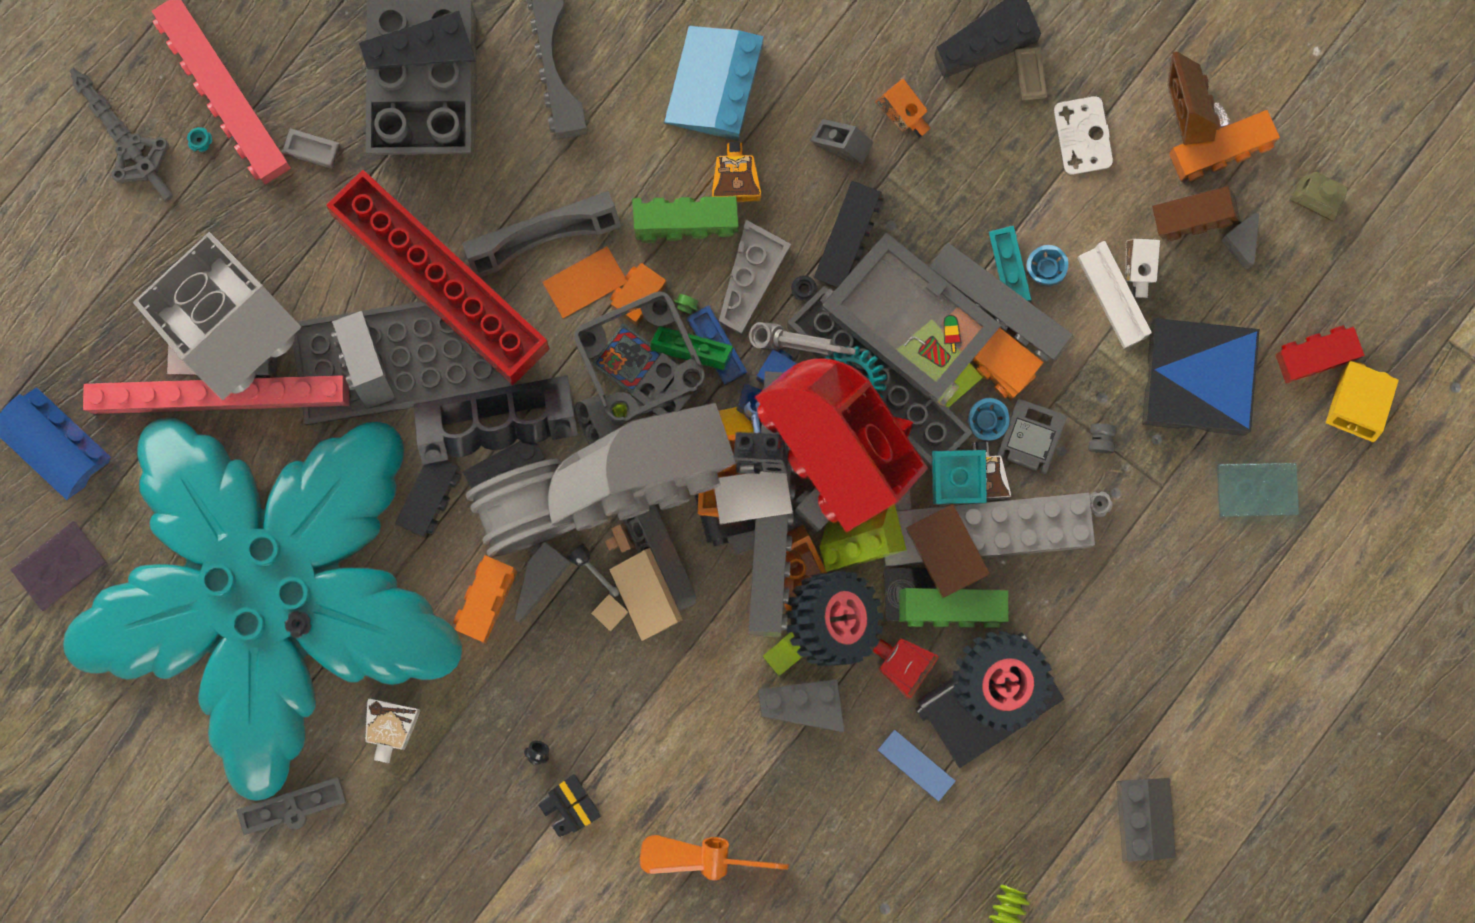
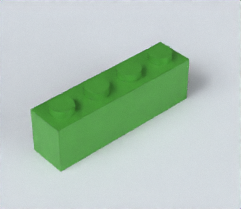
(961, 607)

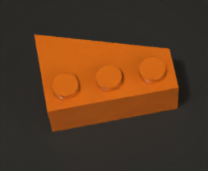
(485, 599)

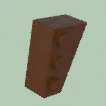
(1196, 213)

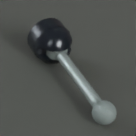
(581, 557)

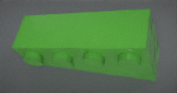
(684, 218)

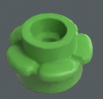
(686, 304)

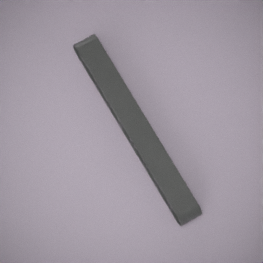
(647, 528)

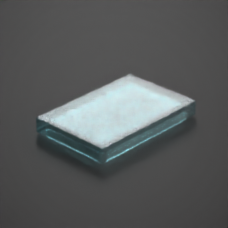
(1257, 489)

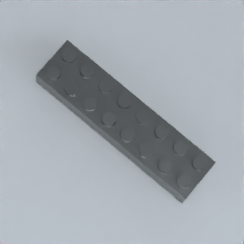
(933, 425)

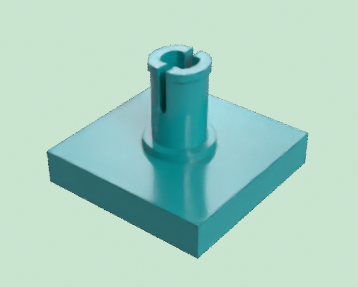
(959, 476)

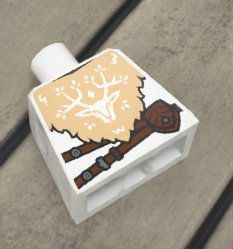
(389, 727)

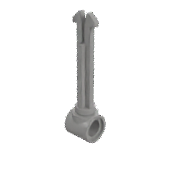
(780, 338)

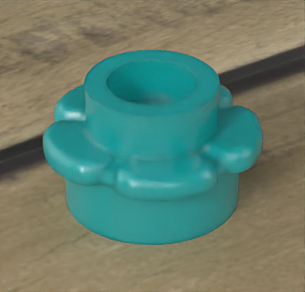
(196, 133)

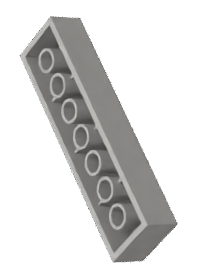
(1012, 527)

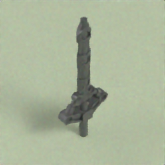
(128, 145)

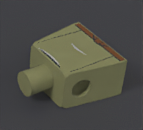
(1320, 195)

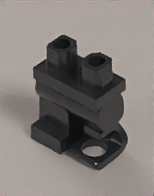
(760, 449)

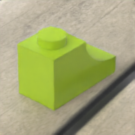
(782, 655)

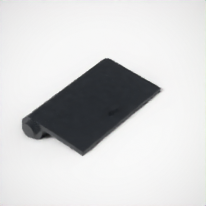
(958, 729)

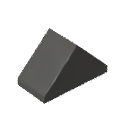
(1243, 240)

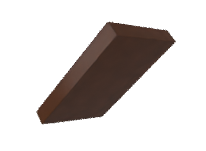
(947, 551)

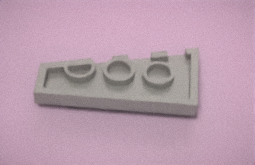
(754, 268)

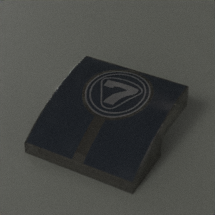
(901, 578)

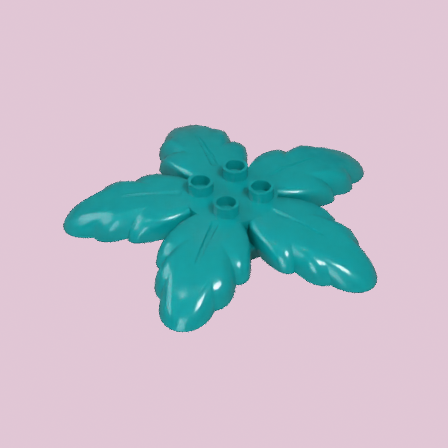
(245, 579)

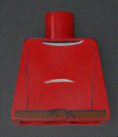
(905, 664)

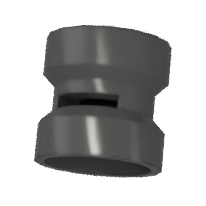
(1102, 438)

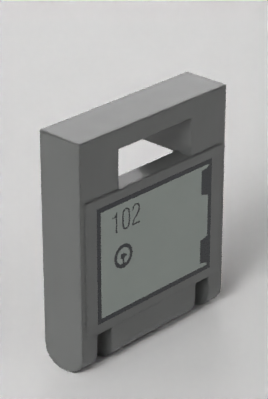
(1030, 440)

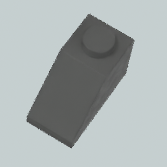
(842, 141)

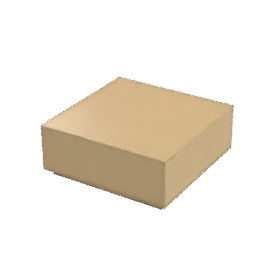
(609, 612)

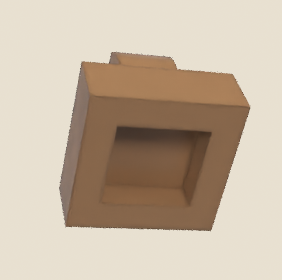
(621, 539)

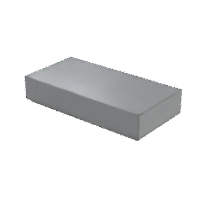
(311, 148)

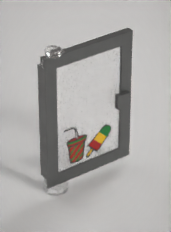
(910, 318)

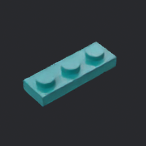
(1009, 260)

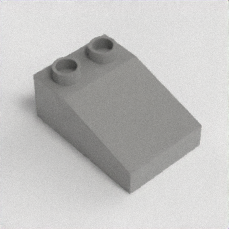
(217, 317)

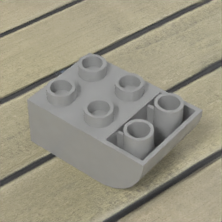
(642, 463)

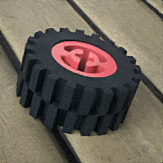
(834, 596)
(993, 661)

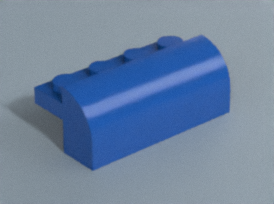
(50, 442)

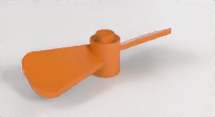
(670, 855)

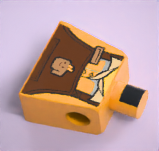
(736, 175)

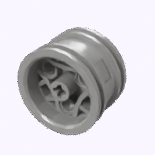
(517, 508)

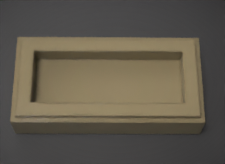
(1030, 73)

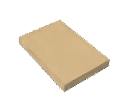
(646, 594)

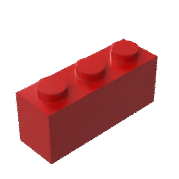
(1319, 353)

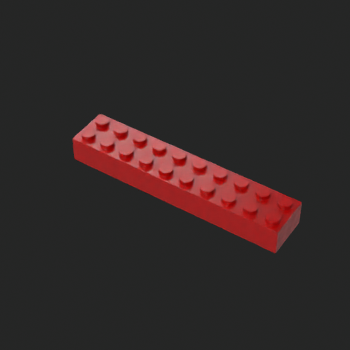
(438, 277)

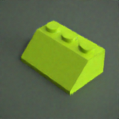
(864, 543)

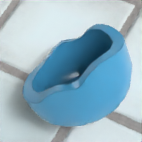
(1047, 266)
(987, 419)

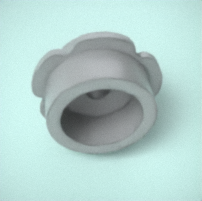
(1104, 498)

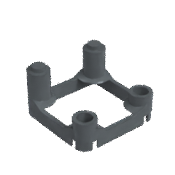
(659, 311)

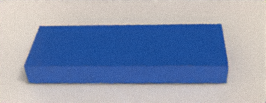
(707, 326)

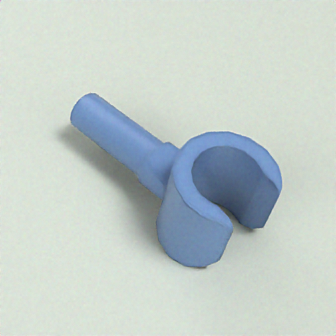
(754, 416)

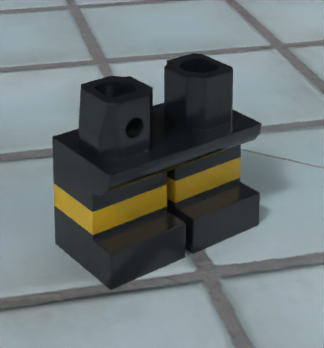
(563, 797)

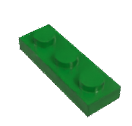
(708, 351)

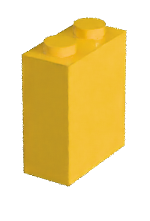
(1362, 401)

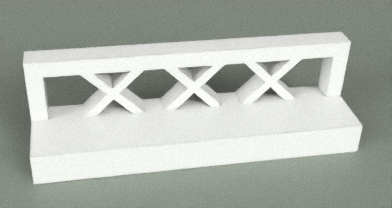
(1114, 295)

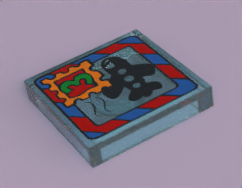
(626, 358)

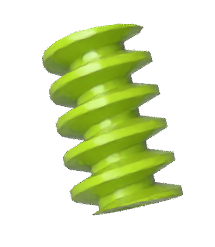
(1010, 906)

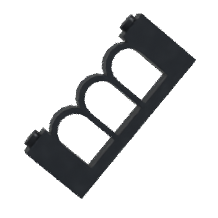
(432, 416)

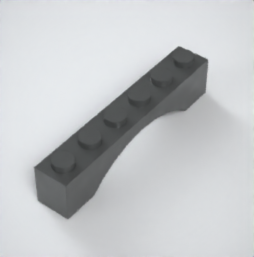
(567, 111)
(585, 217)

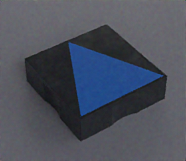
(1201, 376)

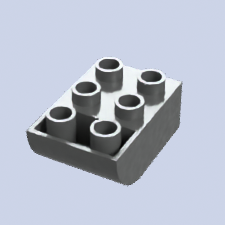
(420, 106)

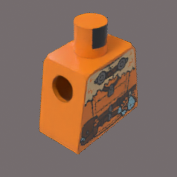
(902, 98)

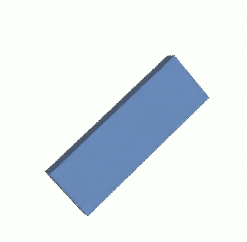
(916, 765)

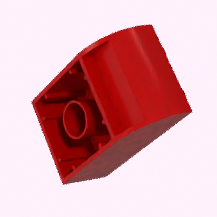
(841, 439)

